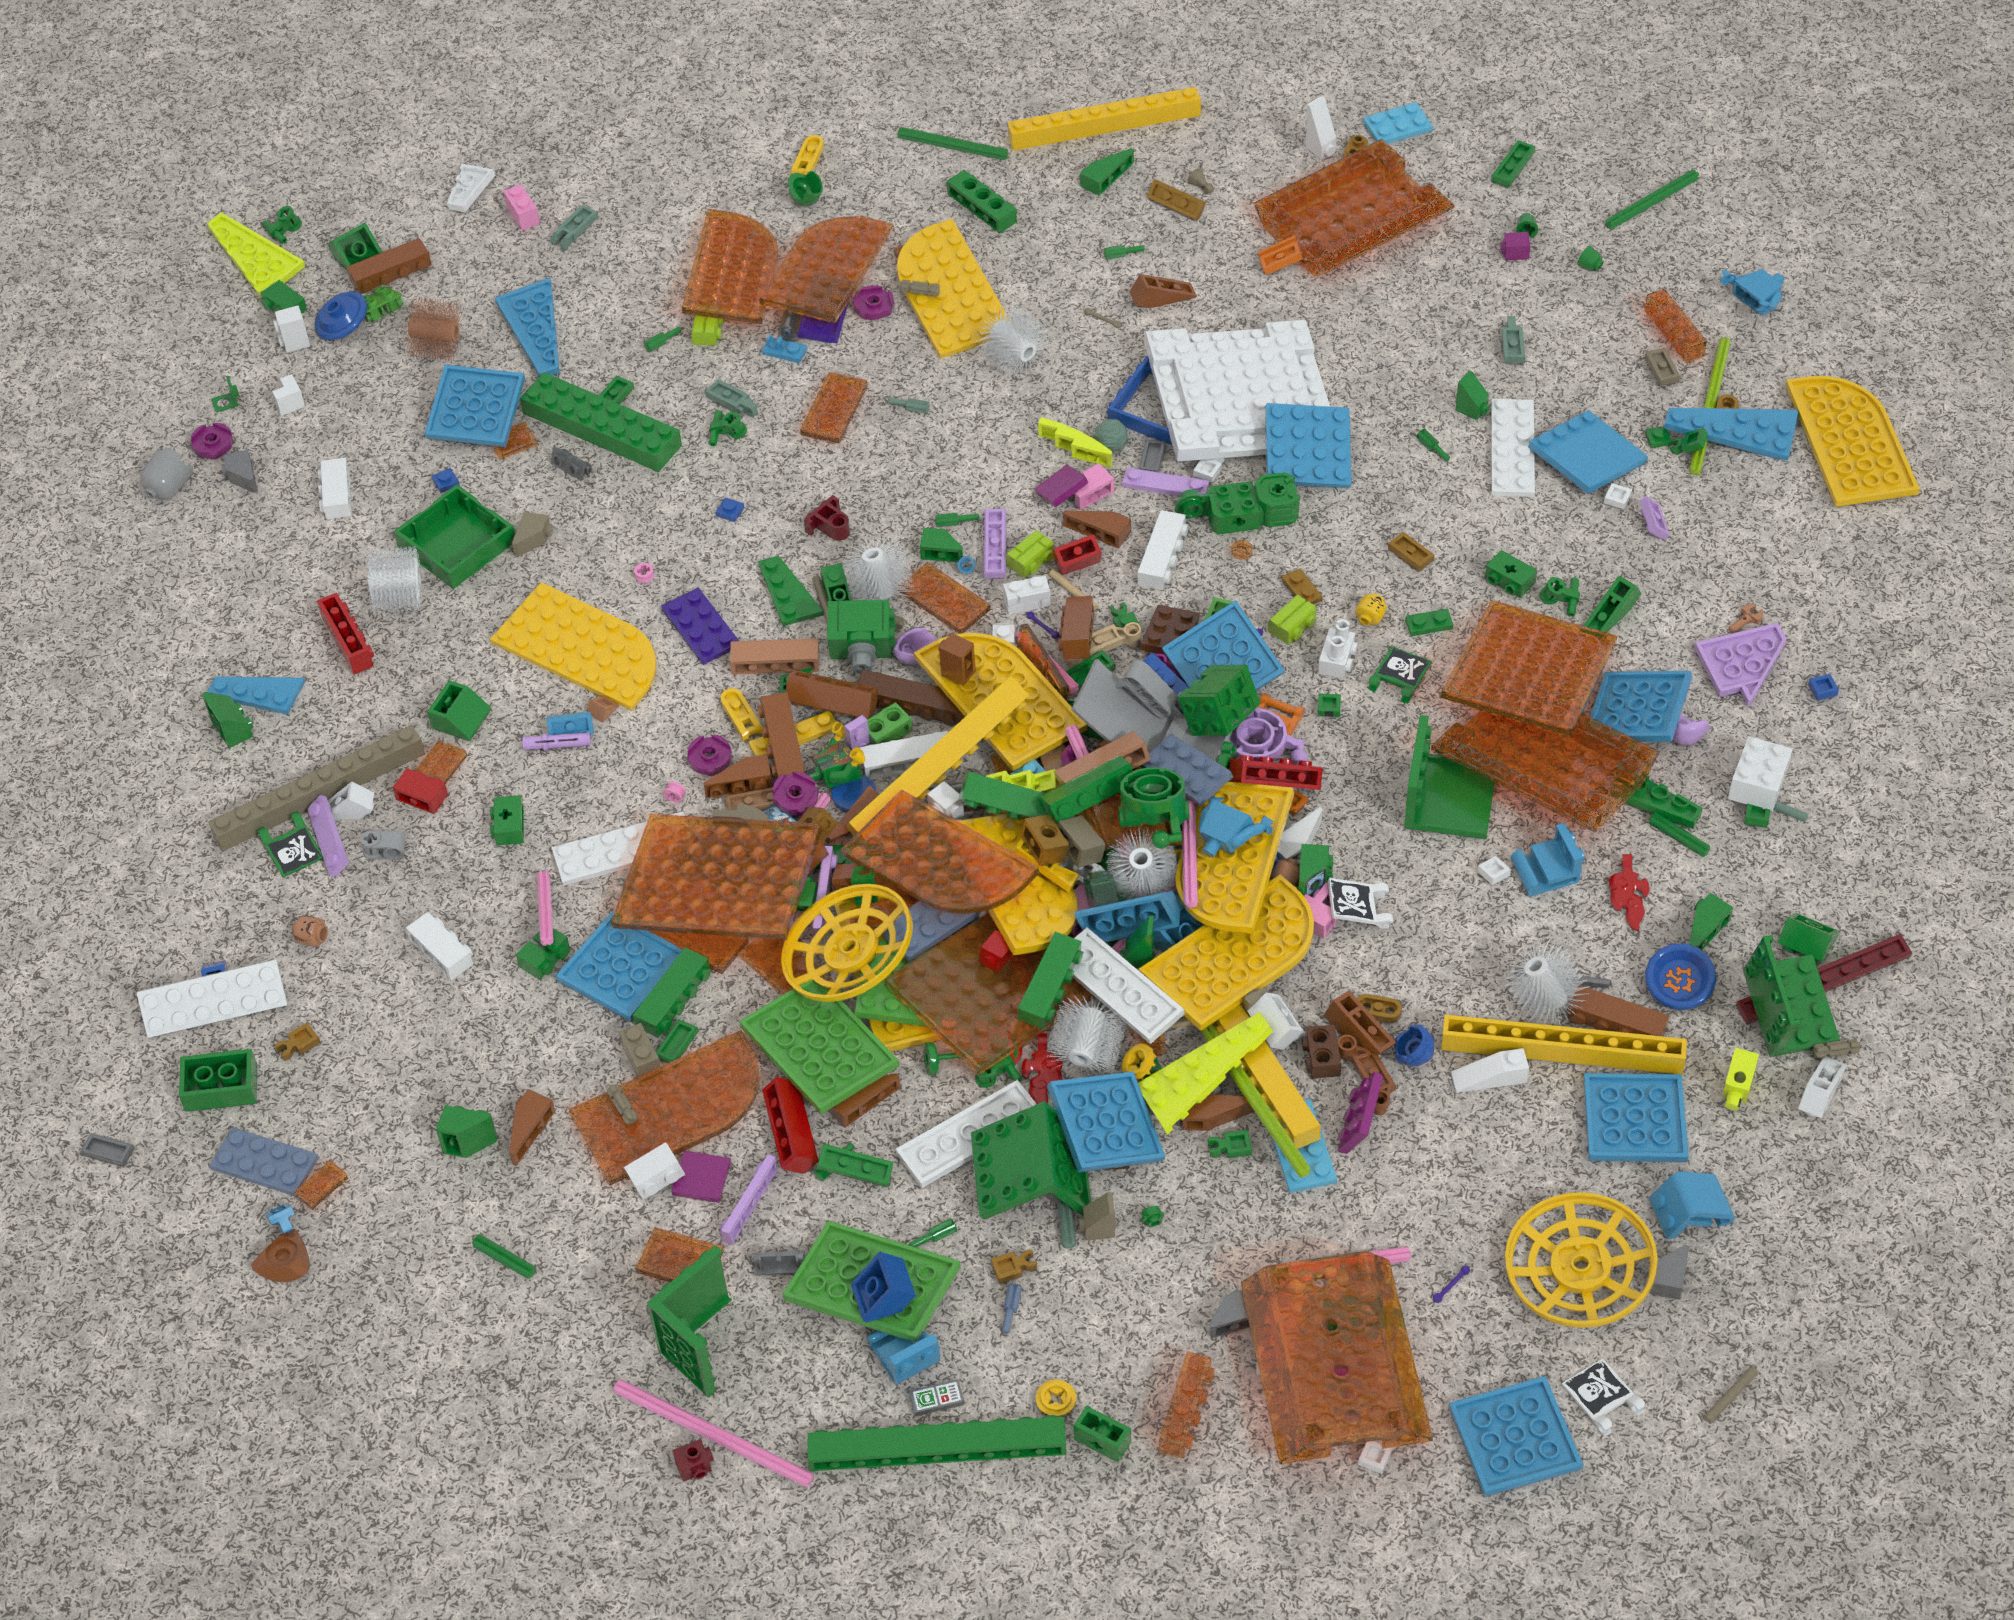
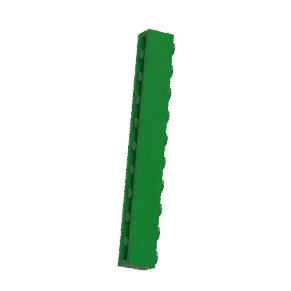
(936, 1443)

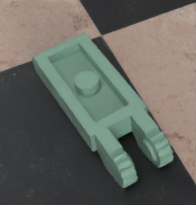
(574, 226)

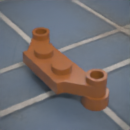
(1366, 1064)

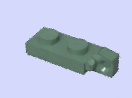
(1513, 342)
(731, 398)

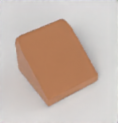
(601, 708)

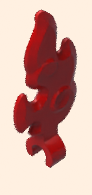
(1622, 892)
(1046, 1070)

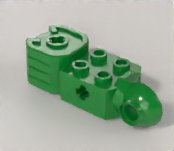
(1243, 505)

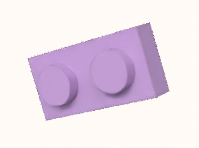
(1654, 517)
(857, 733)

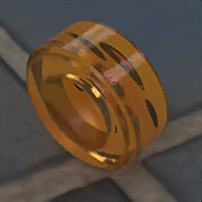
(1242, 549)

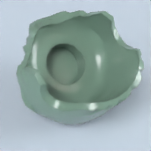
(1111, 434)

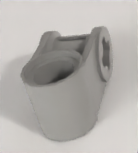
(385, 844)

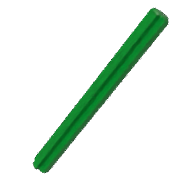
(953, 143)
(1651, 199)

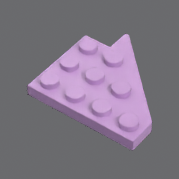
(1741, 659)

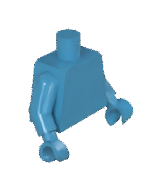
(1756, 289)
(1228, 827)

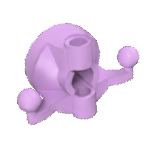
(1265, 736)

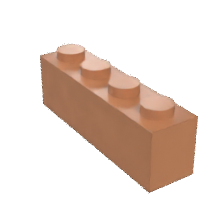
(774, 656)
(1129, 747)

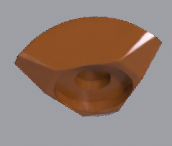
(283, 1259)

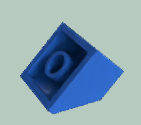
(883, 1287)

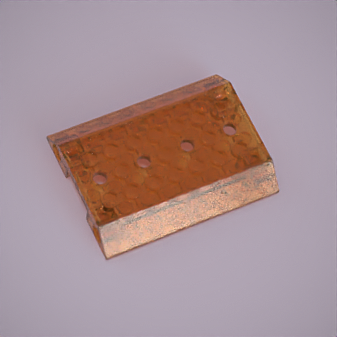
(1339, 197)
(1592, 759)
(1300, 1355)

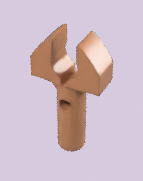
(1746, 618)

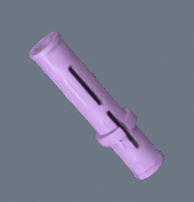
(530, 742)

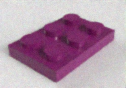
(1360, 1113)

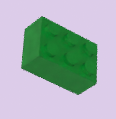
(218, 1080)

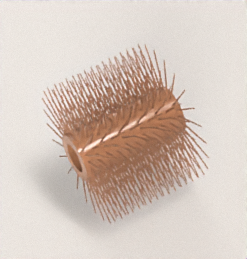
(433, 329)

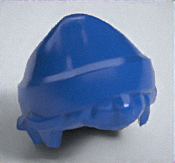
(1414, 1046)

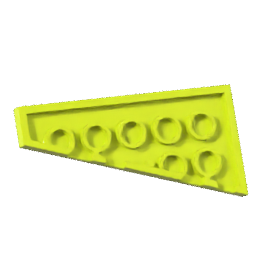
(253, 254)
(1198, 1073)

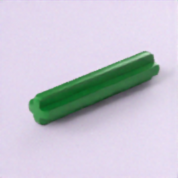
(1679, 834)
(504, 1256)

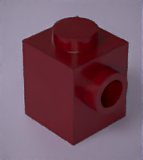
(693, 1460)

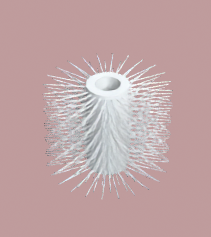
(1013, 340)
(878, 573)
(394, 580)
(1142, 868)
(1546, 982)
(1086, 1037)

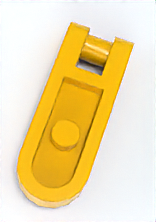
(808, 155)
(740, 713)

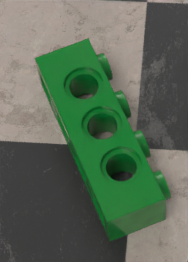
(982, 201)

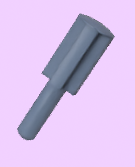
(1011, 1305)

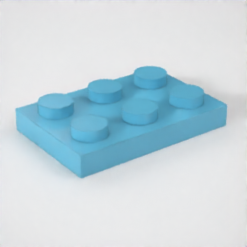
(1398, 123)

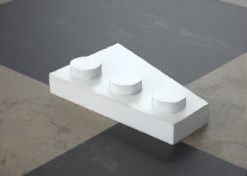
(469, 186)

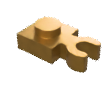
(299, 1040)
(1010, 1267)

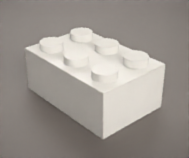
(1760, 773)

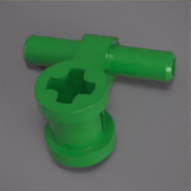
(283, 224)
(726, 426)
(1561, 593)
(1006, 1064)

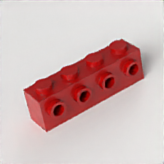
(345, 633)
(1276, 774)
(790, 1126)

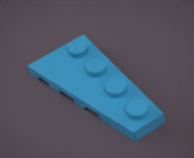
(266, 693)

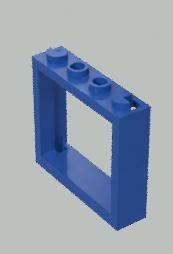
(1131, 421)

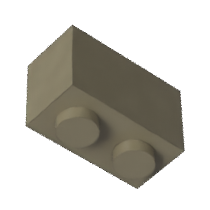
(1083, 841)
(639, 1050)

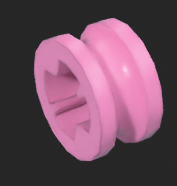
(644, 567)
(674, 792)

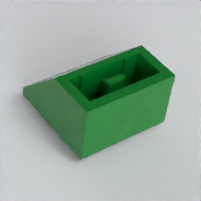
(458, 711)
(465, 1131)

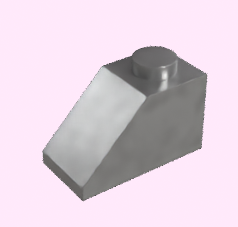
(240, 470)
(1671, 1274)
(1230, 1315)

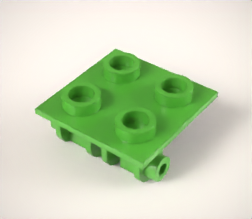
(382, 296)

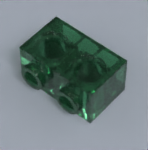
(1100, 889)

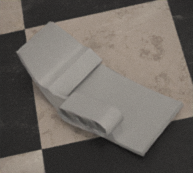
(1137, 704)

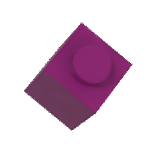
(1515, 246)

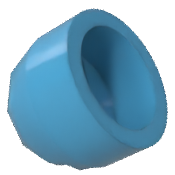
(968, 569)

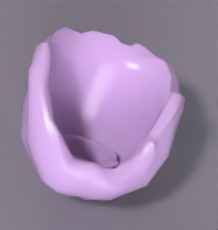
(911, 642)
(1690, 732)

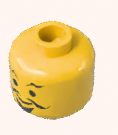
(1371, 609)

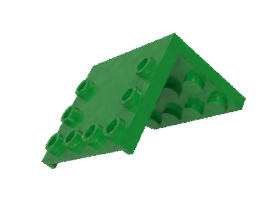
(1444, 793)
(1788, 1001)
(1025, 1160)
(683, 1309)

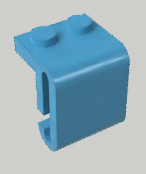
(1551, 863)
(1690, 1201)
(903, 1357)

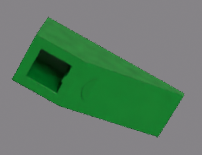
(835, 583)

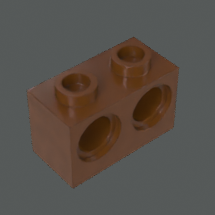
(1322, 1052)

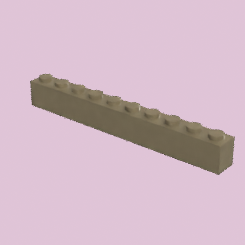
(299, 794)

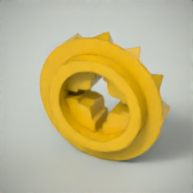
(1132, 1059)
(1056, 1388)

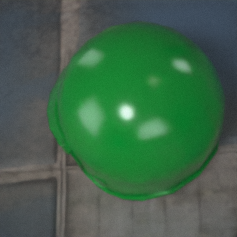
(805, 188)

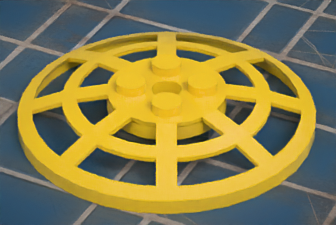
(843, 939)
(1581, 1249)

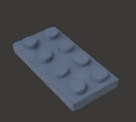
(1201, 774)
(929, 928)
(263, 1161)

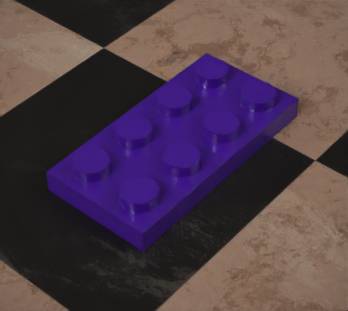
(700, 625)

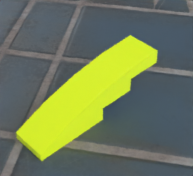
(1081, 445)
(1040, 782)

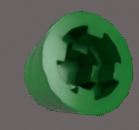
(1527, 223)
(1590, 259)

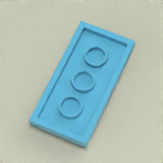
(1317, 1158)

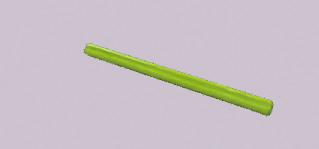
(1711, 397)
(1264, 1113)

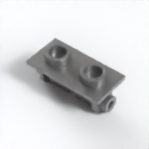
(790, 326)
(570, 463)
(778, 1262)

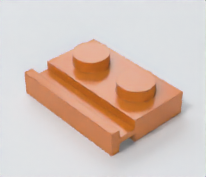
(1280, 255)

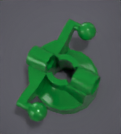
(1153, 798)

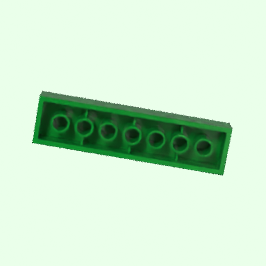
(601, 421)

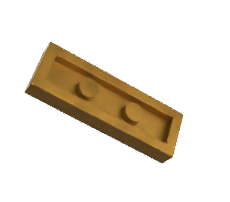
(1176, 199)

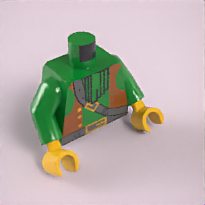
(837, 762)

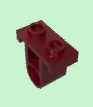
(828, 520)

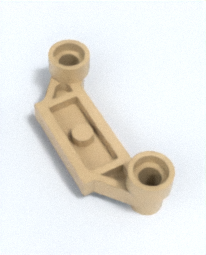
(1110, 638)

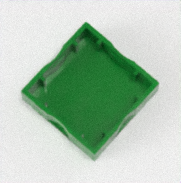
(455, 536)

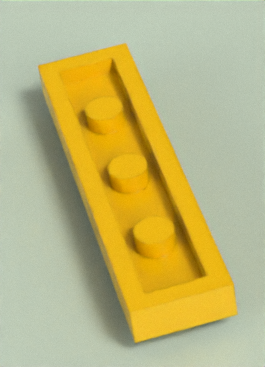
(806, 731)

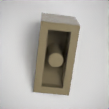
(531, 532)
(1099, 1218)

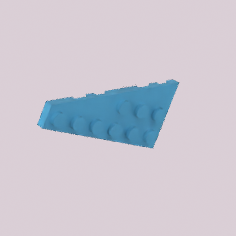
(532, 321)
(1752, 430)

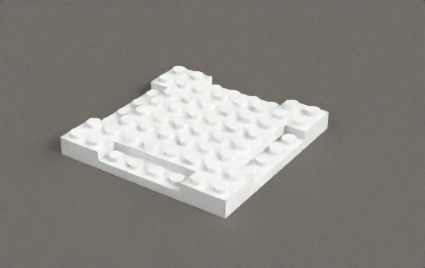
(1220, 381)

